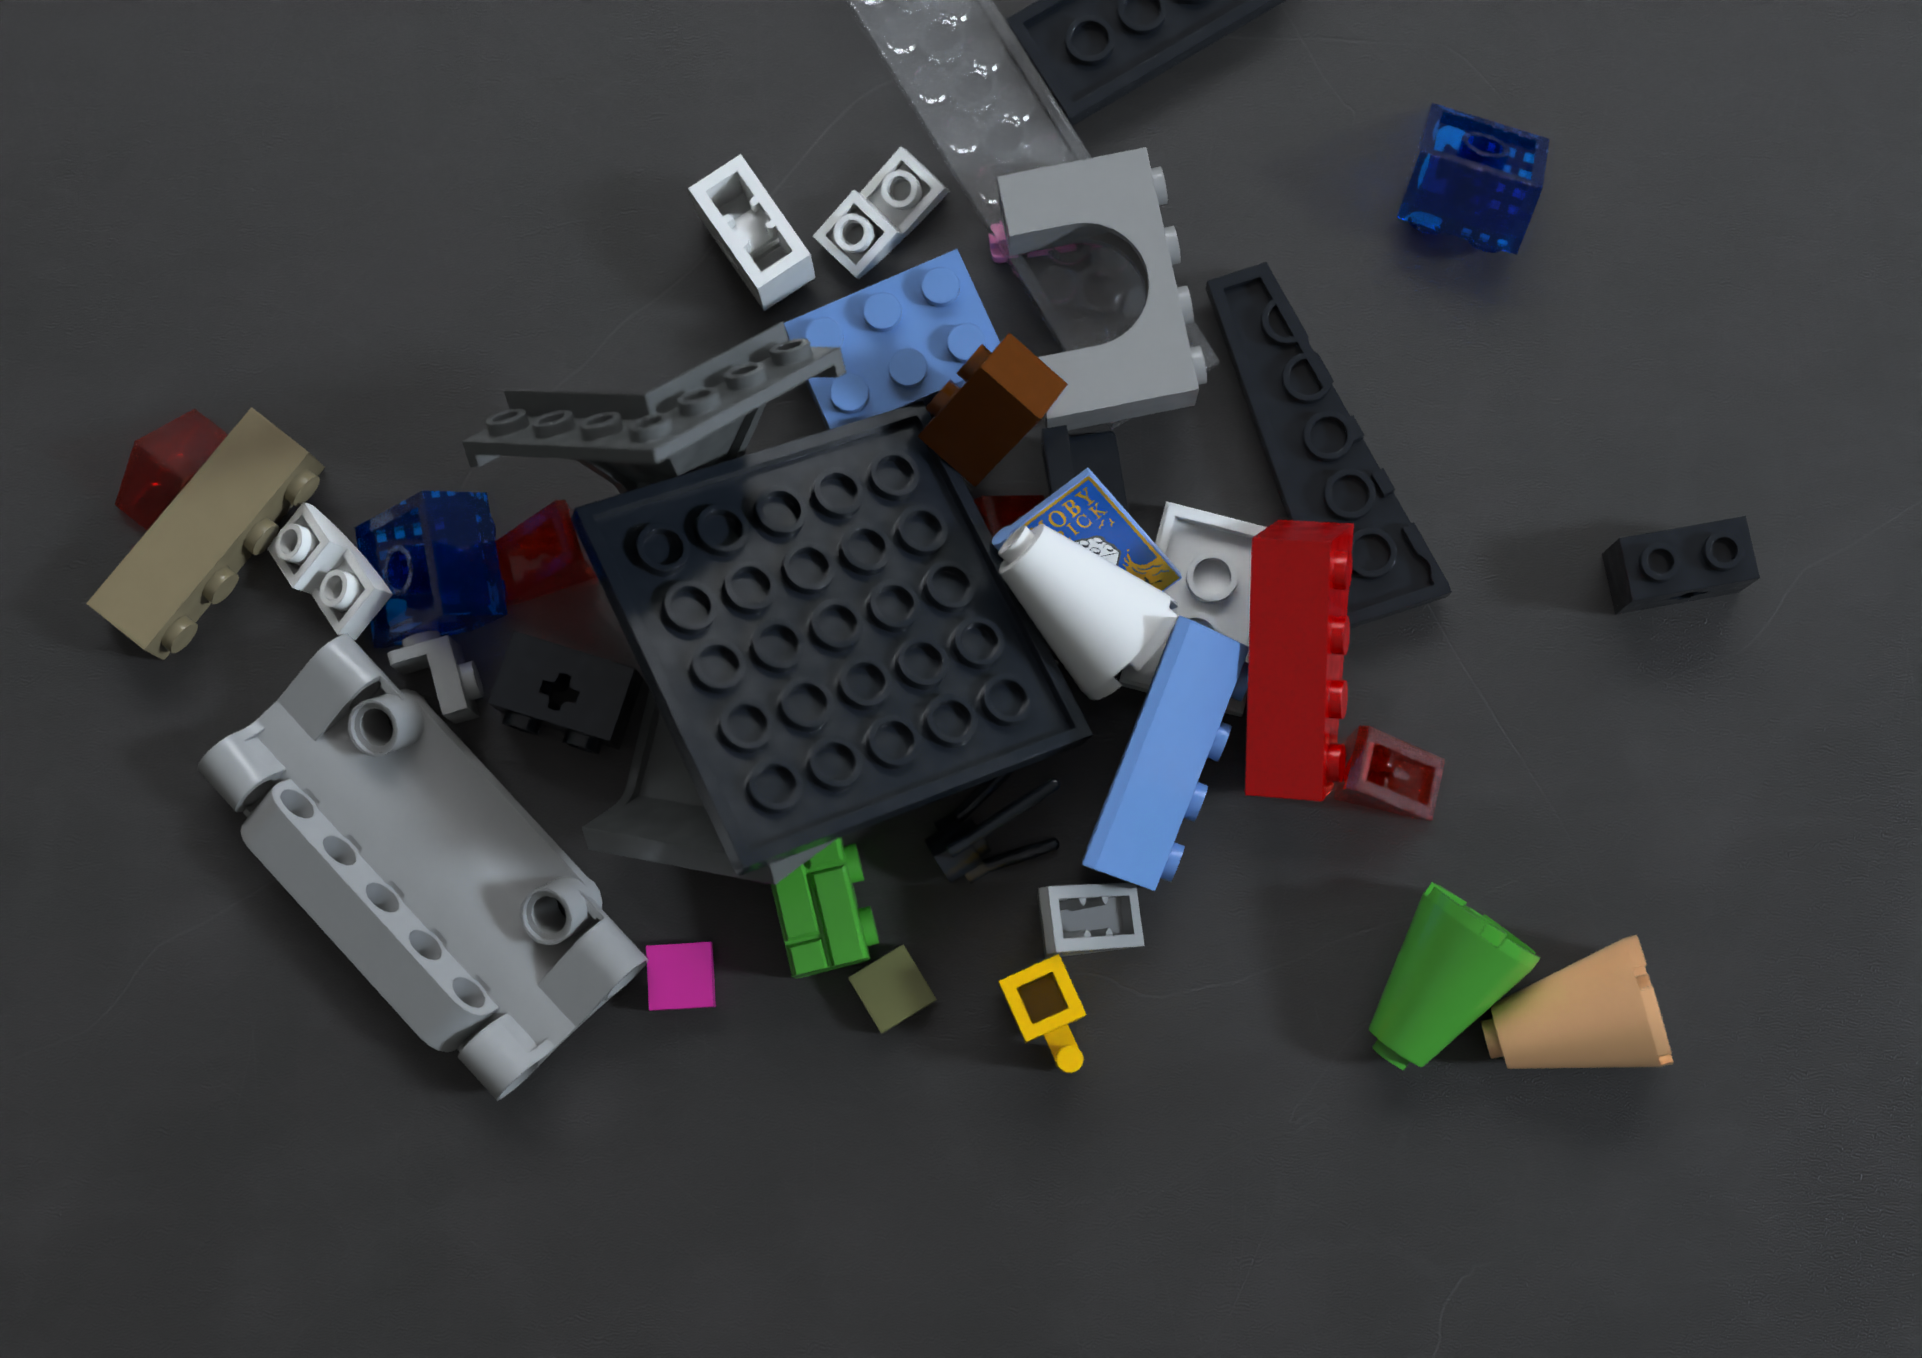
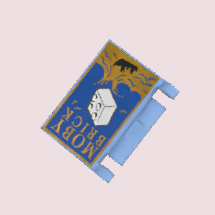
(1098, 522)

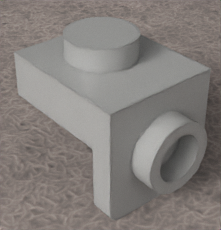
(454, 680)

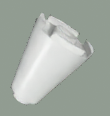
(1085, 607)

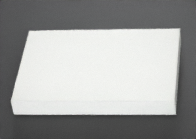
(1214, 584)

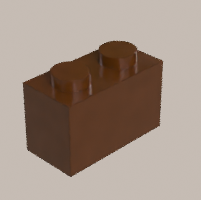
(992, 409)

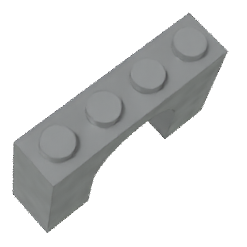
(1113, 205)

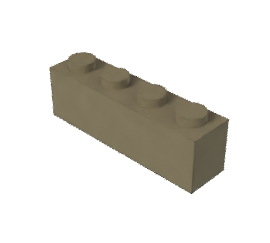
(207, 536)

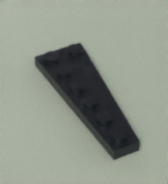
(1319, 448)

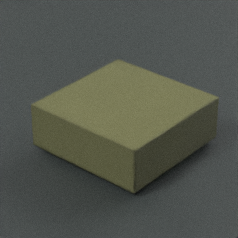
(892, 989)

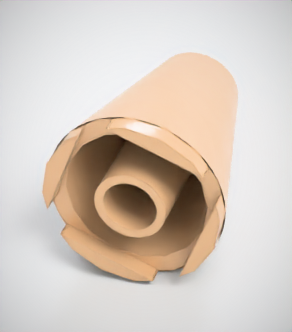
(1583, 1016)

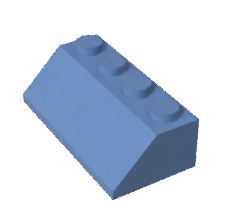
(1166, 755)

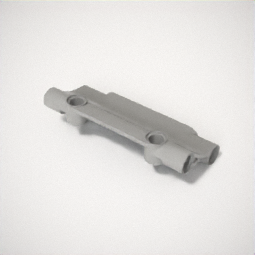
(422, 867)

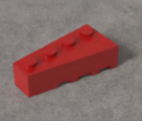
(1297, 658)

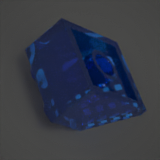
(1474, 180)
(438, 564)

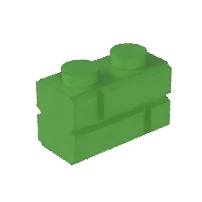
(822, 914)

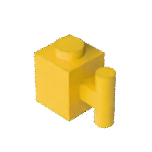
(1044, 1005)

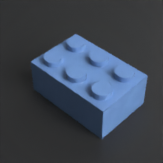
(896, 340)

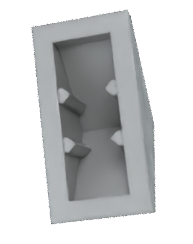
(1089, 918)

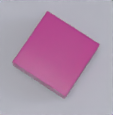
(680, 976)

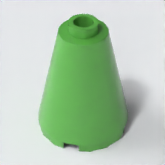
(1444, 978)

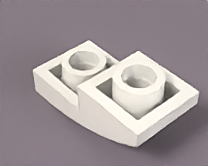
(882, 214)
(331, 569)

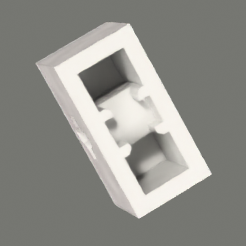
(752, 232)

